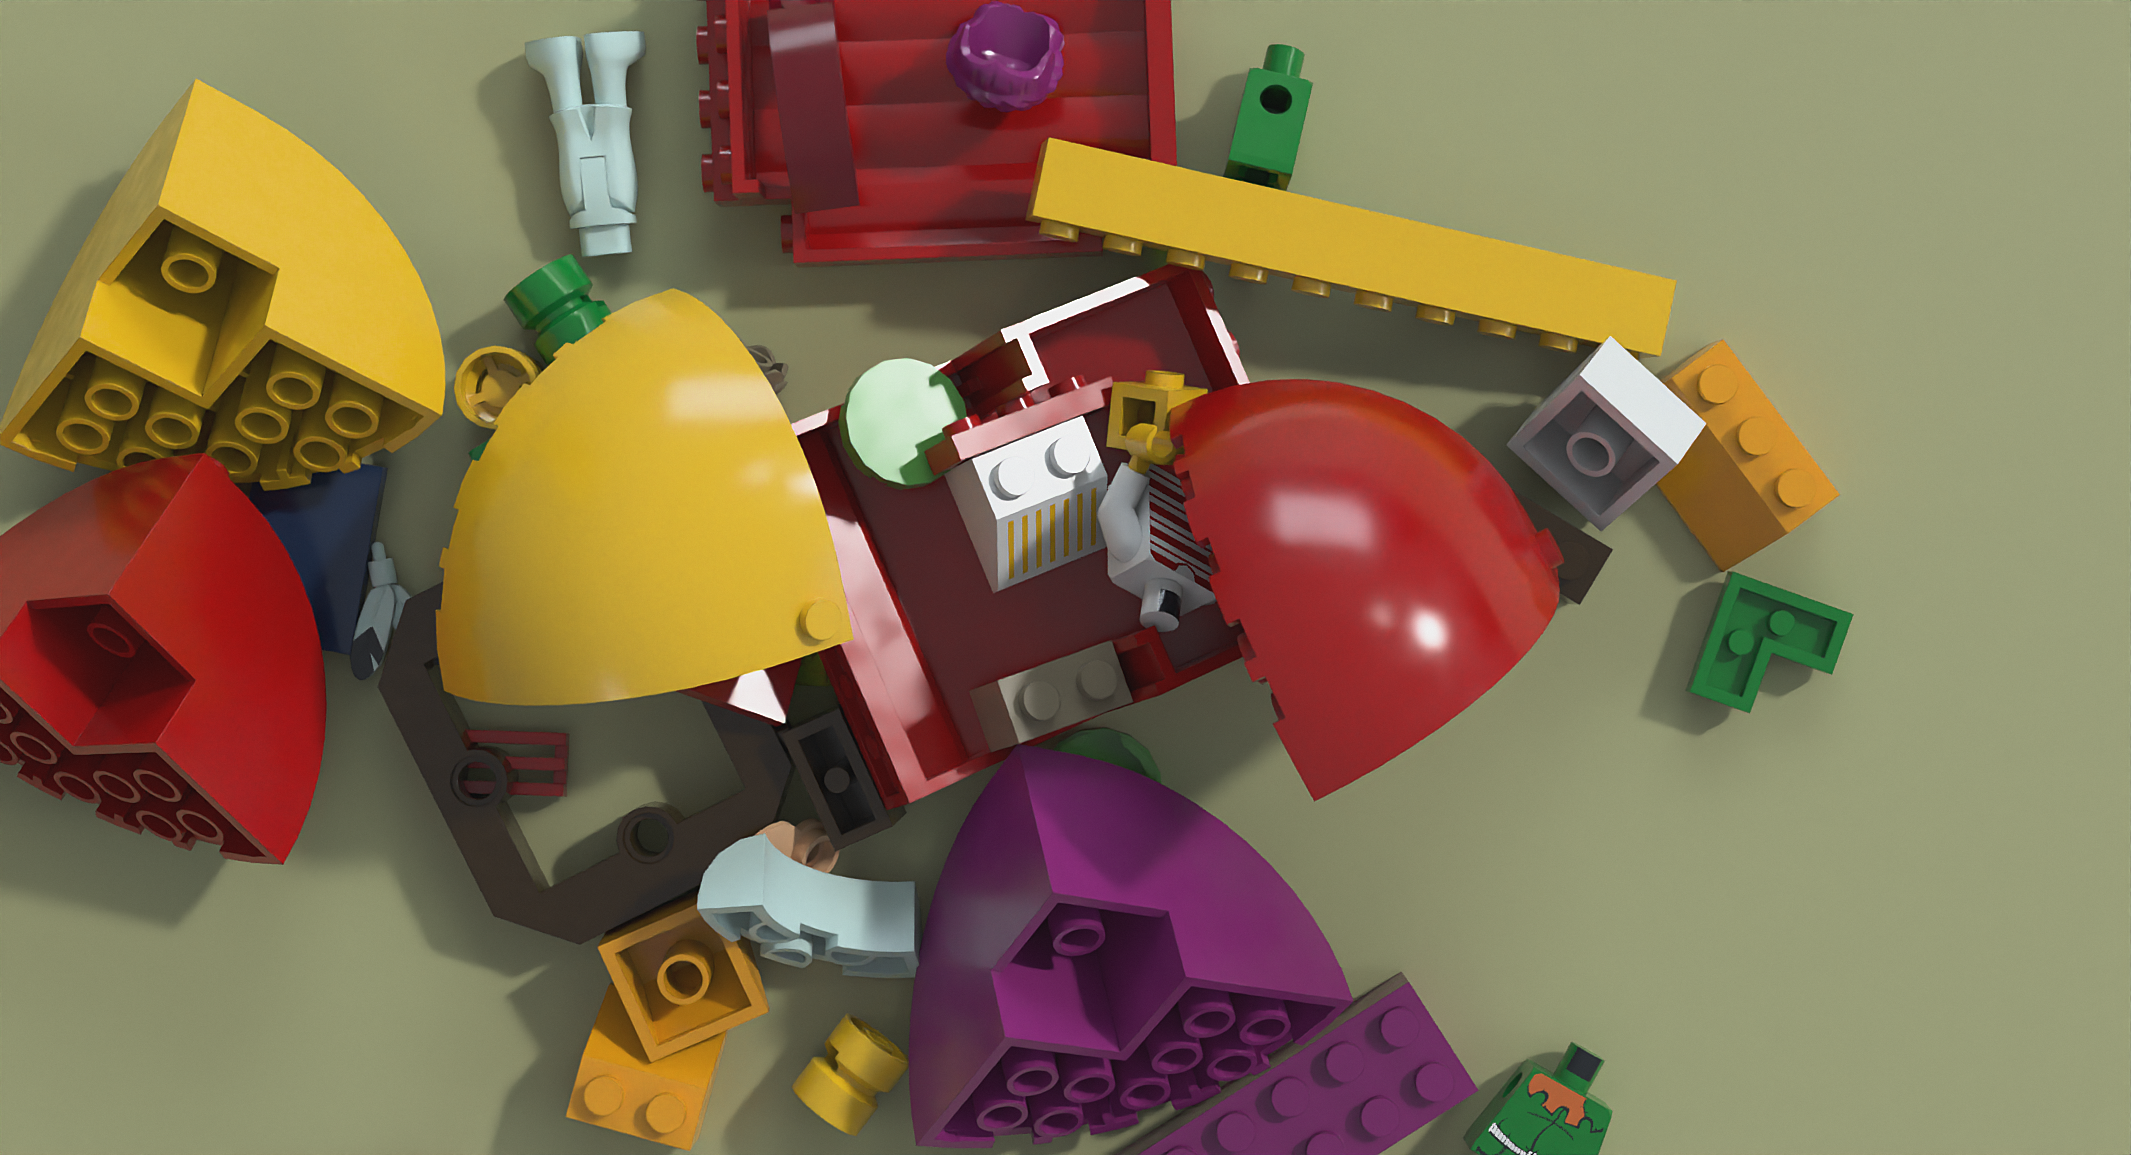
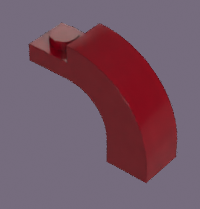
(812, 104)

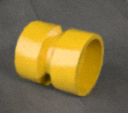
(490, 380)
(848, 1078)

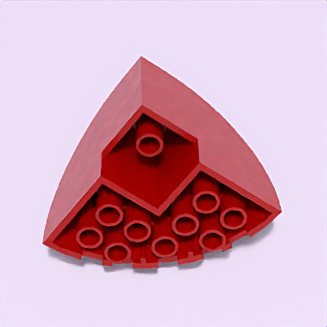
(1365, 561)
(163, 660)

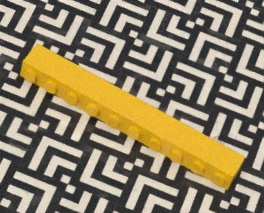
(1346, 250)

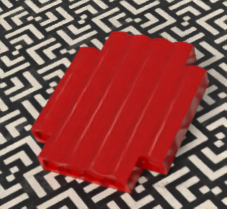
(930, 164)

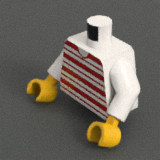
(1151, 536)

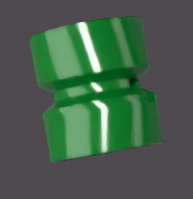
(556, 305)

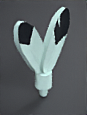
(378, 615)

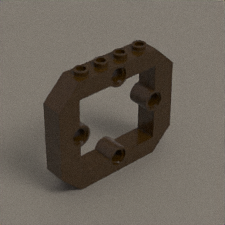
(493, 840)

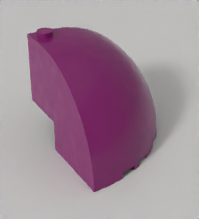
(1101, 958)

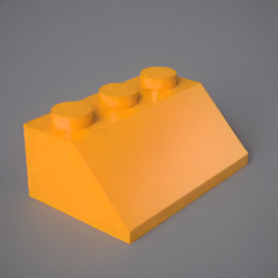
(1746, 470)

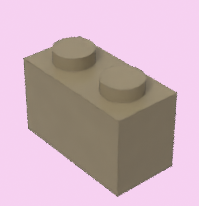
(1050, 696)

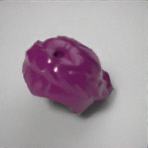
(1006, 57)

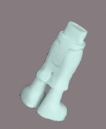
(593, 139)

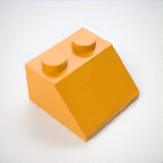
(681, 977)
(642, 1098)

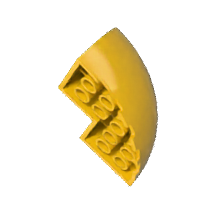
(233, 314)
(637, 524)

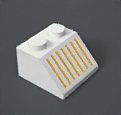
(1032, 502)

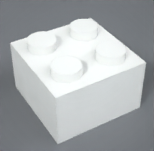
(1606, 434)

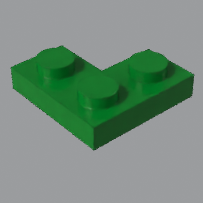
(1750, 626)

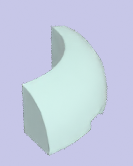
(811, 913)

